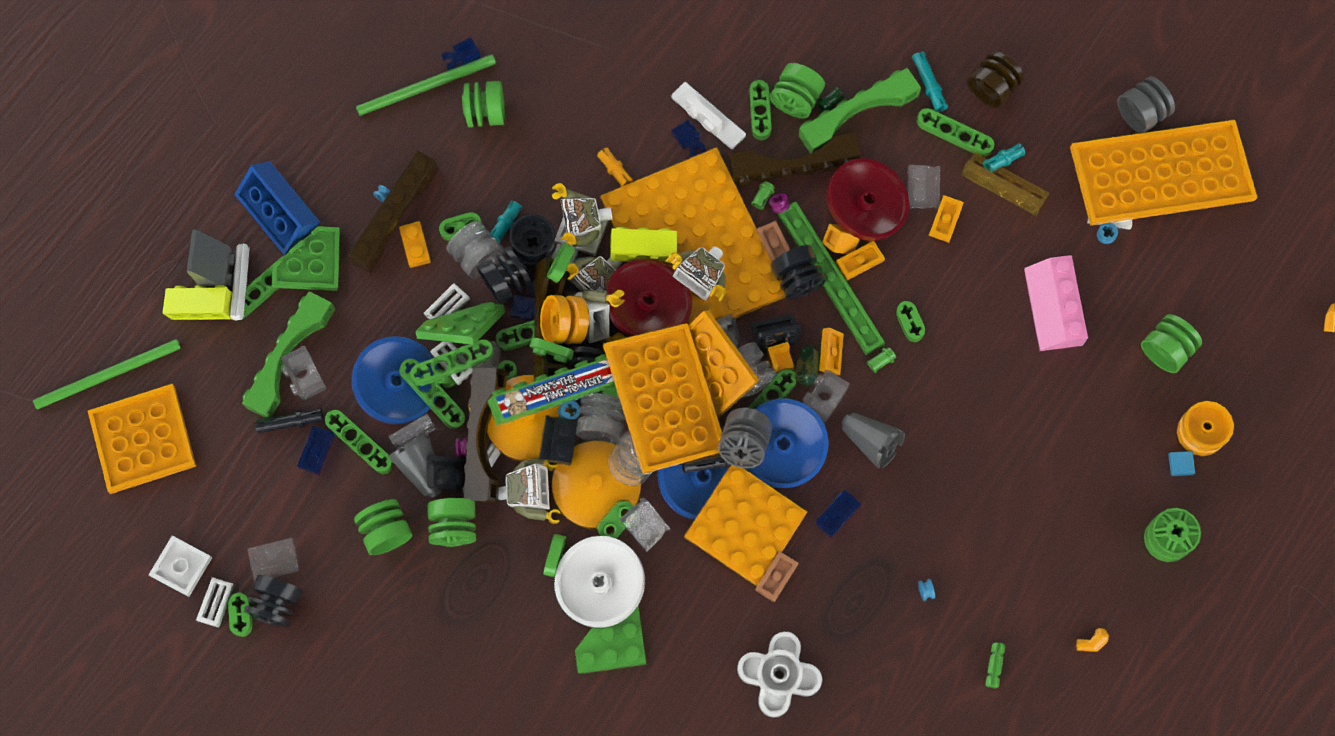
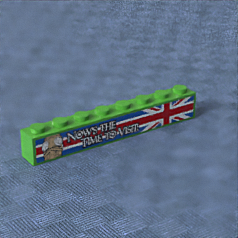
(551, 391)

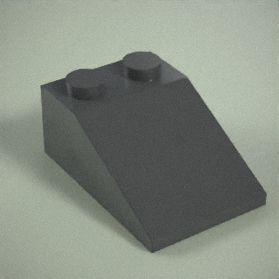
(210, 261)

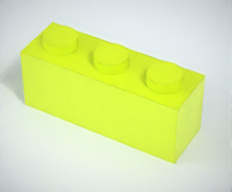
(642, 243)
(197, 303)

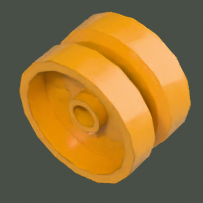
(564, 319)
(1205, 428)

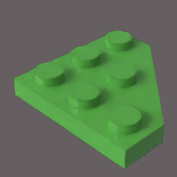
(310, 263)
(462, 326)
(612, 646)

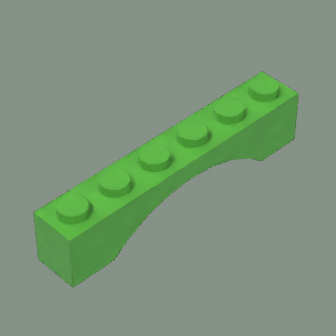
(894, 91)
(310, 317)

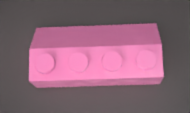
(1056, 303)

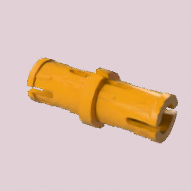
(614, 167)

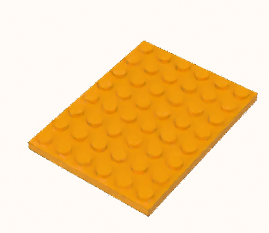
(706, 212)

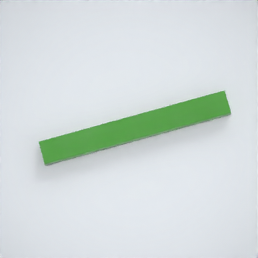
(836, 285)

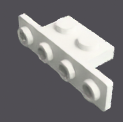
(708, 115)

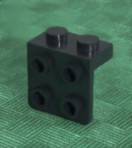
(776, 331)

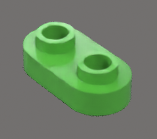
(457, 224)
(544, 347)
(613, 518)

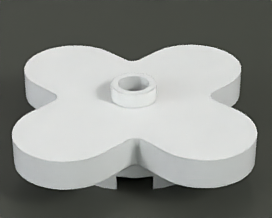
(784, 657)

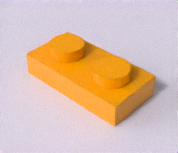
(946, 218)
(414, 244)
(860, 260)
(831, 351)

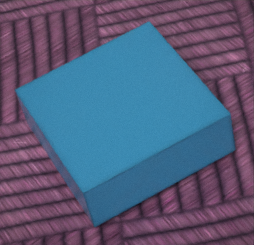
(1181, 463)

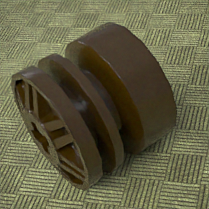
(995, 79)

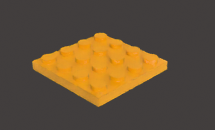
(722, 364)
(141, 438)
(745, 524)

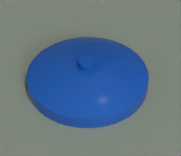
(381, 387)
(795, 446)
(688, 491)

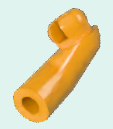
(1330, 319)
(1095, 643)

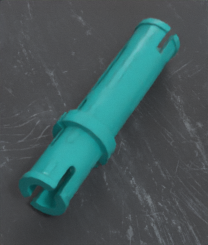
(933, 89)

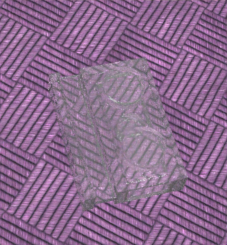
(924, 186)
(412, 431)
(644, 524)
(273, 558)

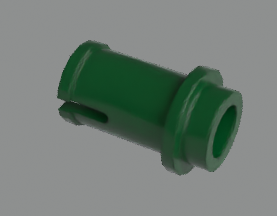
(830, 100)

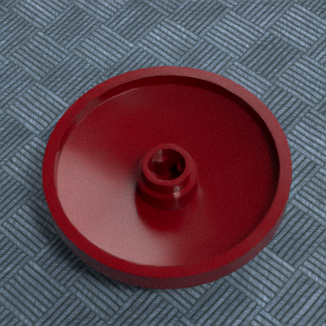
(867, 199)
(651, 298)

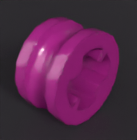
(779, 203)
(461, 447)

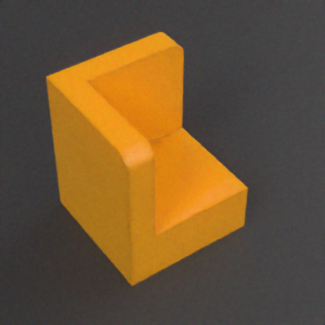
(839, 240)
(780, 357)

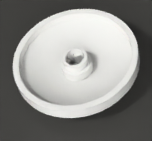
(599, 581)

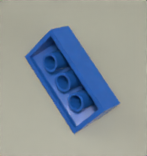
(276, 206)

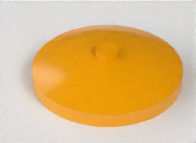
(523, 436)
(587, 486)

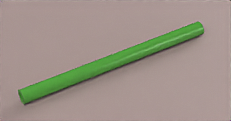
(425, 85)
(106, 374)

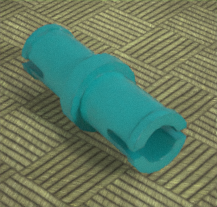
(1004, 158)
(506, 221)

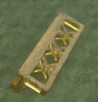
(1004, 187)

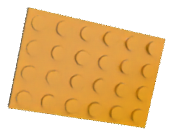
(664, 397)

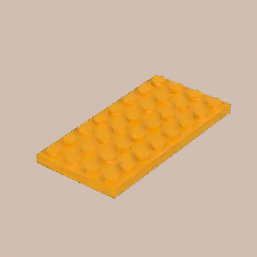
(1163, 172)

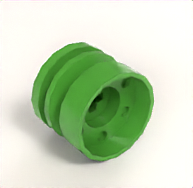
(797, 90)
(484, 104)
(1171, 343)
(452, 525)
(383, 527)
(1172, 547)

